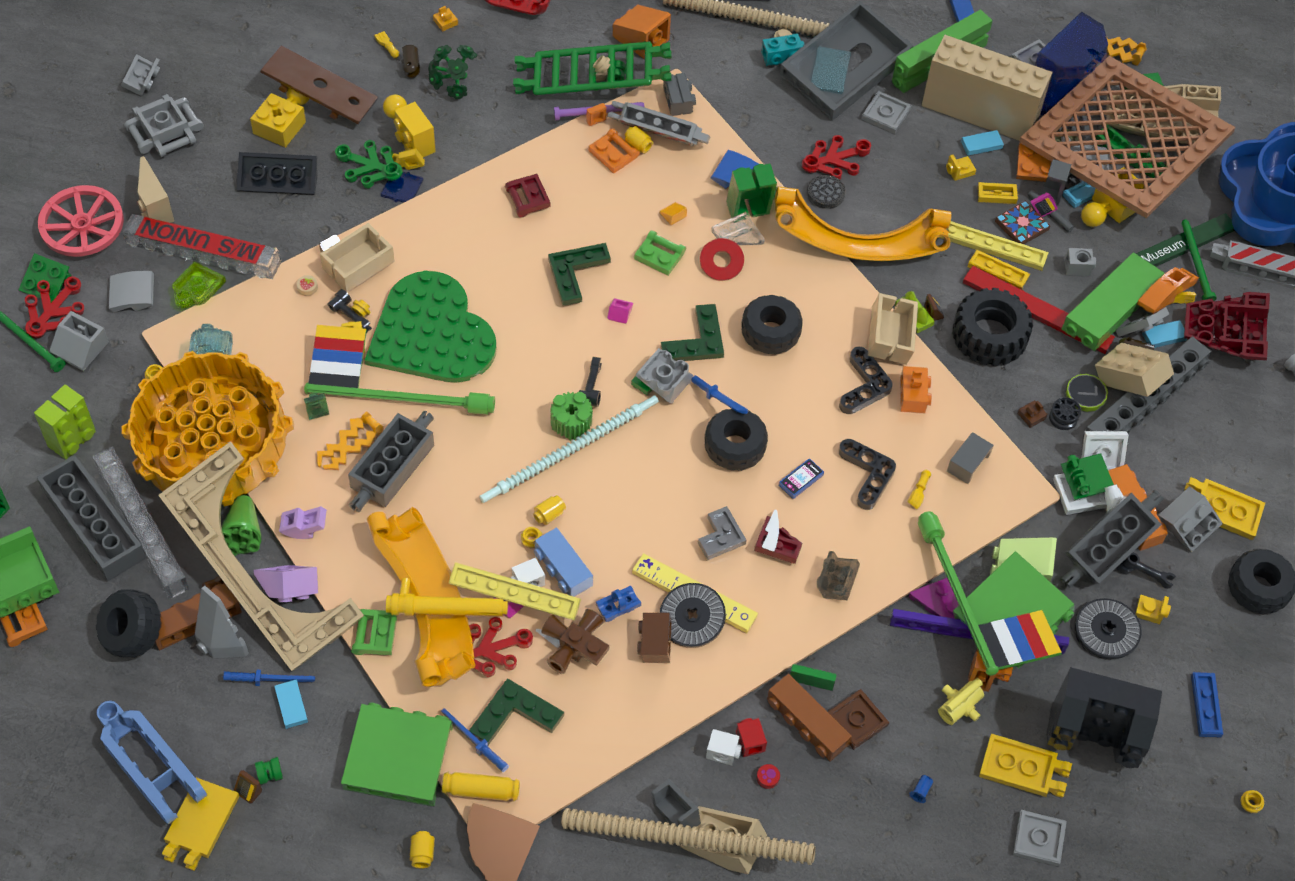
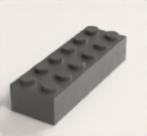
(91, 517)

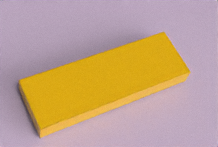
(999, 269)

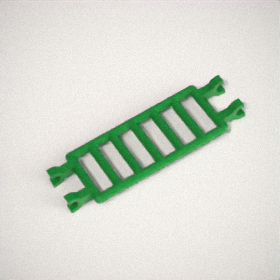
(536, 62)

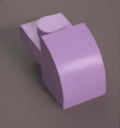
(301, 523)

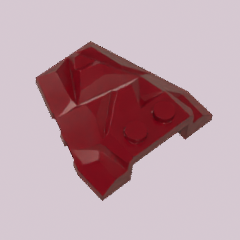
(1231, 324)

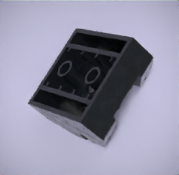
(1105, 713)

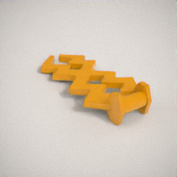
(1126, 57)
(343, 448)

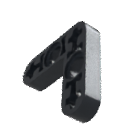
(871, 385)
(875, 467)

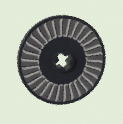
(710, 614)
(1095, 637)

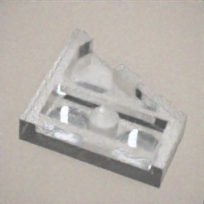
(740, 230)

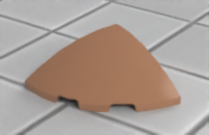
(499, 842)

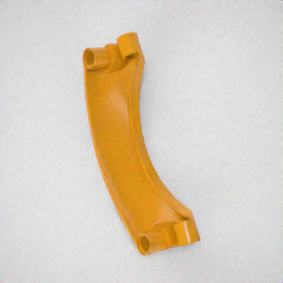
(906, 242)
(414, 554)

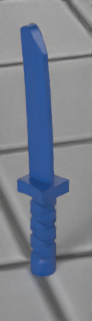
(712, 391)
(252, 677)
(481, 746)

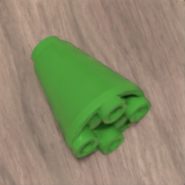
(242, 527)

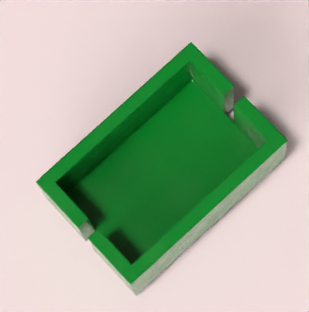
(756, 186)

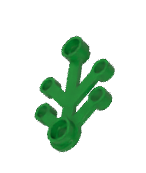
(389, 171)

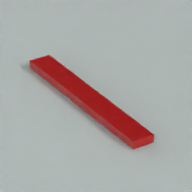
(1039, 309)

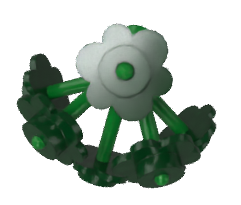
(455, 71)

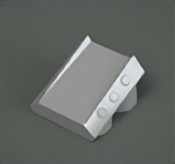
(665, 375)

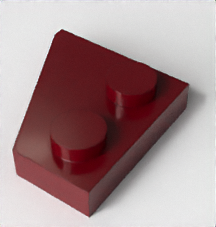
(786, 547)

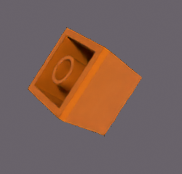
(643, 25)

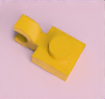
(409, 159)

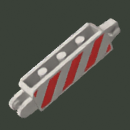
(659, 123)
(1256, 262)

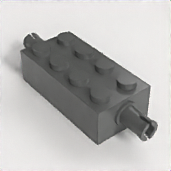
(391, 460)
(1112, 538)

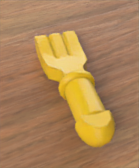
(384, 40)
(1185, 297)
(917, 496)

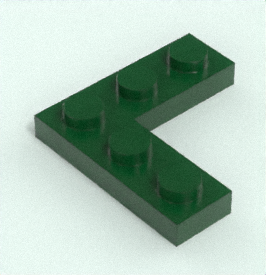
(567, 261)
(707, 346)
(515, 698)

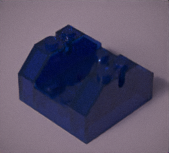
(1072, 57)

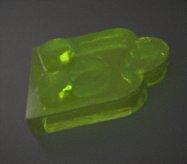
(196, 285)

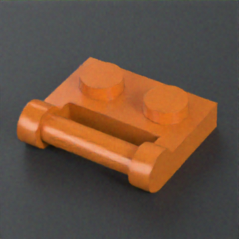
(611, 156)
(30, 622)

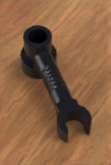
(340, 302)
(593, 395)
(1133, 562)

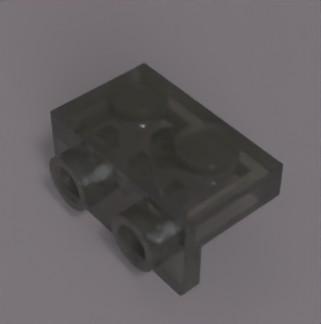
(837, 577)

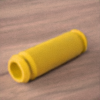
(480, 786)

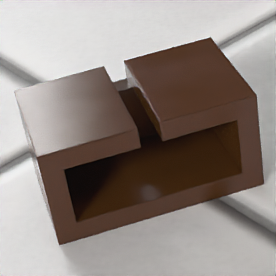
(656, 633)

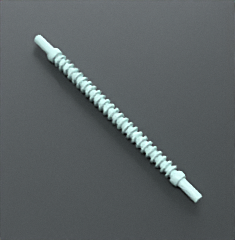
(503, 486)

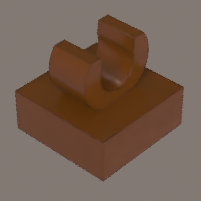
(1032, 413)

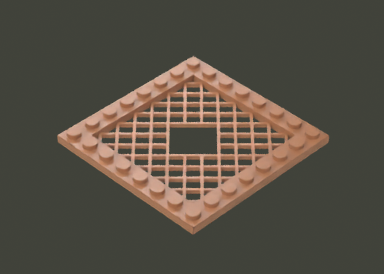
(1139, 200)

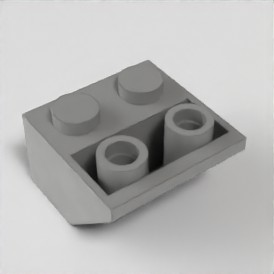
(78, 341)
(1190, 518)

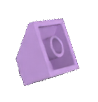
(288, 581)

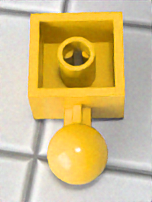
(280, 118)
(411, 124)
(1095, 212)

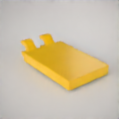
(1236, 510)
(1024, 766)
(199, 824)

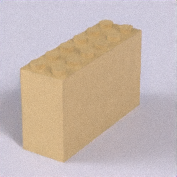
(985, 88)

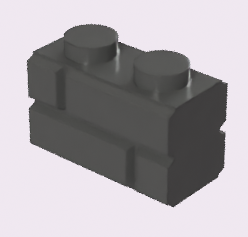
(679, 95)

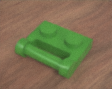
(656, 257)
(381, 635)

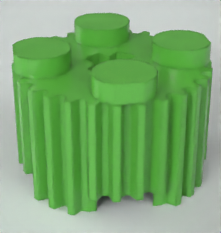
(571, 414)

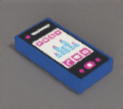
(801, 478)

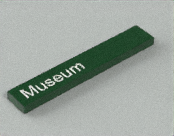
(1178, 244)

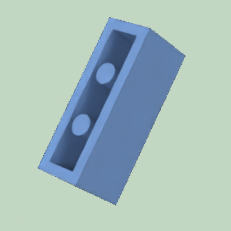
(563, 563)

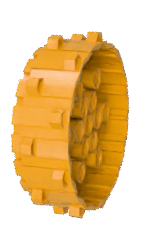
(220, 386)

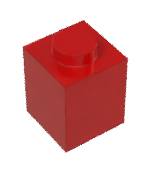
(751, 737)

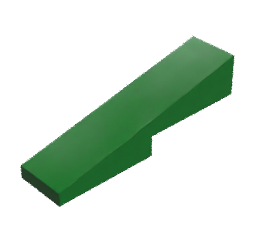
(1119, 142)

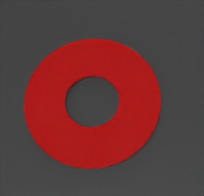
(719, 245)

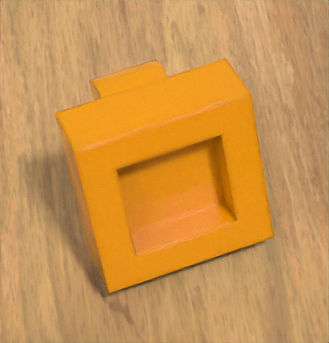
(445, 18)

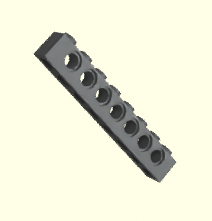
(1185, 364)

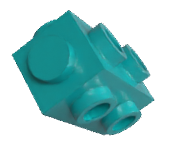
(779, 49)

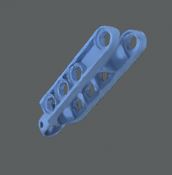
(118, 724)

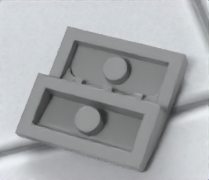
(131, 290)

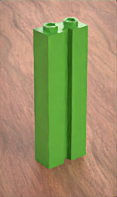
(914, 64)
(1111, 302)

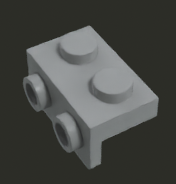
(139, 75)

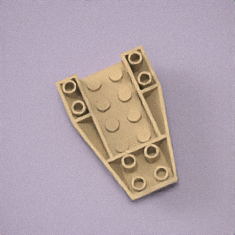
(1203, 96)

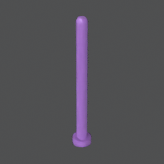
(582, 111)

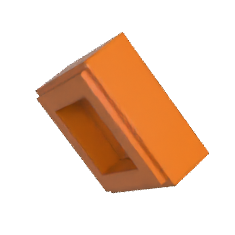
(596, 114)

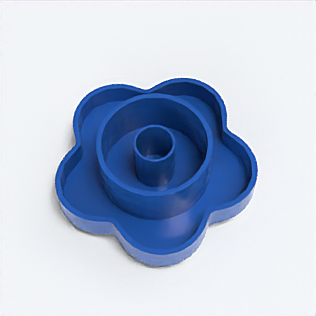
(1262, 187)

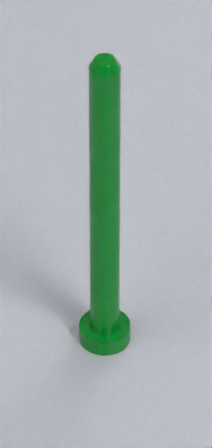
(1197, 261)
(56, 364)

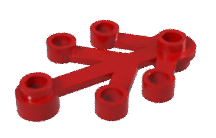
(813, 163)
(51, 309)
(488, 649)

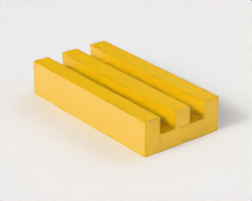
(995, 195)

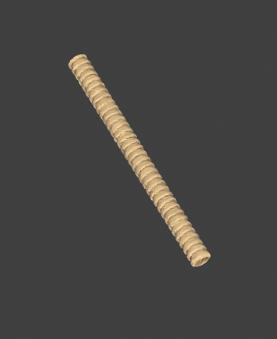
(753, 15)
(688, 836)

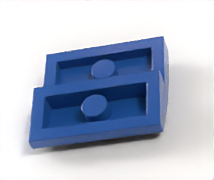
(730, 162)

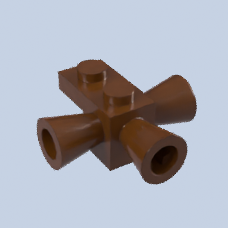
(575, 641)

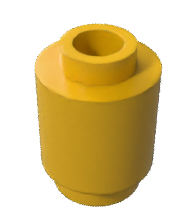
(638, 139)
(549, 510)
(422, 849)

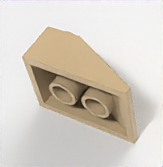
(153, 198)
(728, 822)

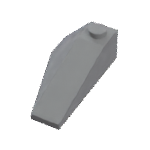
(214, 629)

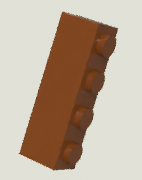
(181, 619)
(808, 717)

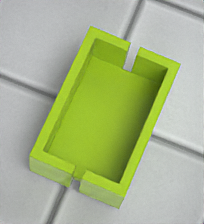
(66, 429)

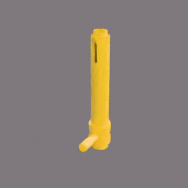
(411, 604)

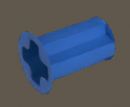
(921, 789)

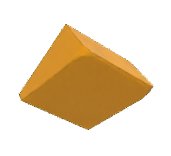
(674, 213)

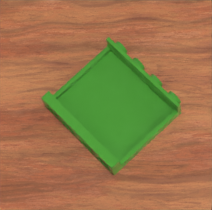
(23, 572)
(1017, 590)
(396, 754)

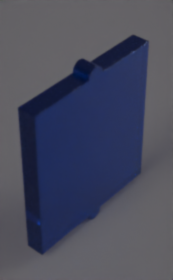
(402, 188)

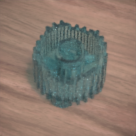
(211, 340)

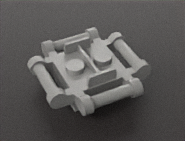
(162, 123)

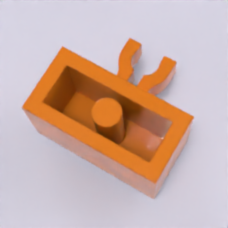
(914, 389)
(979, 671)

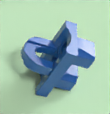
(626, 600)

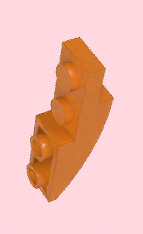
(1166, 288)

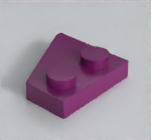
(936, 598)

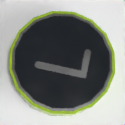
(1087, 391)

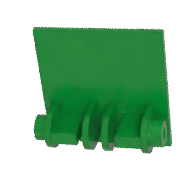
(44, 269)
(1086, 475)

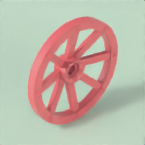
(82, 222)

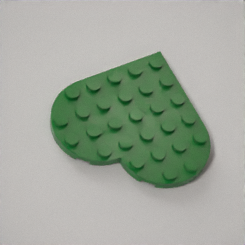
(431, 332)

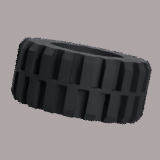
(995, 306)

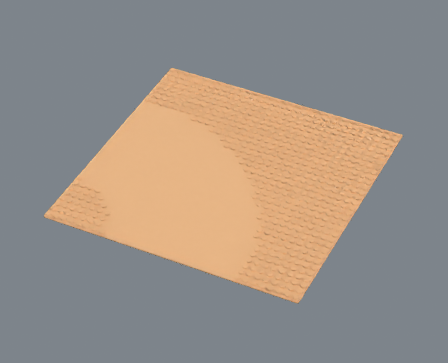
(638, 485)

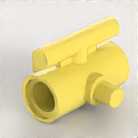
(961, 702)

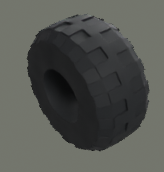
(771, 339)
(730, 454)
(1254, 595)
(128, 623)

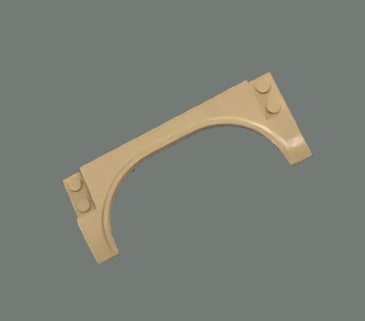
(197, 506)

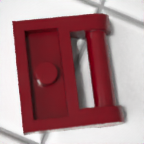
(534, 194)

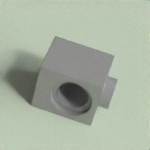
(1079, 262)

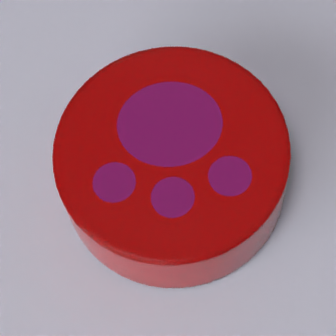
(768, 776)

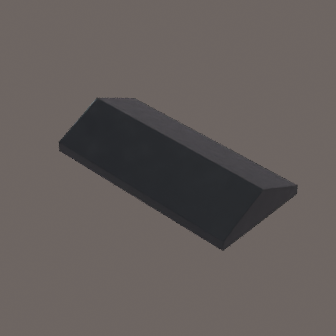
(277, 173)

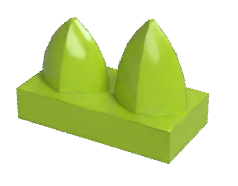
(924, 320)

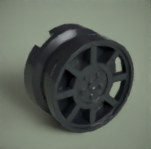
(1064, 414)

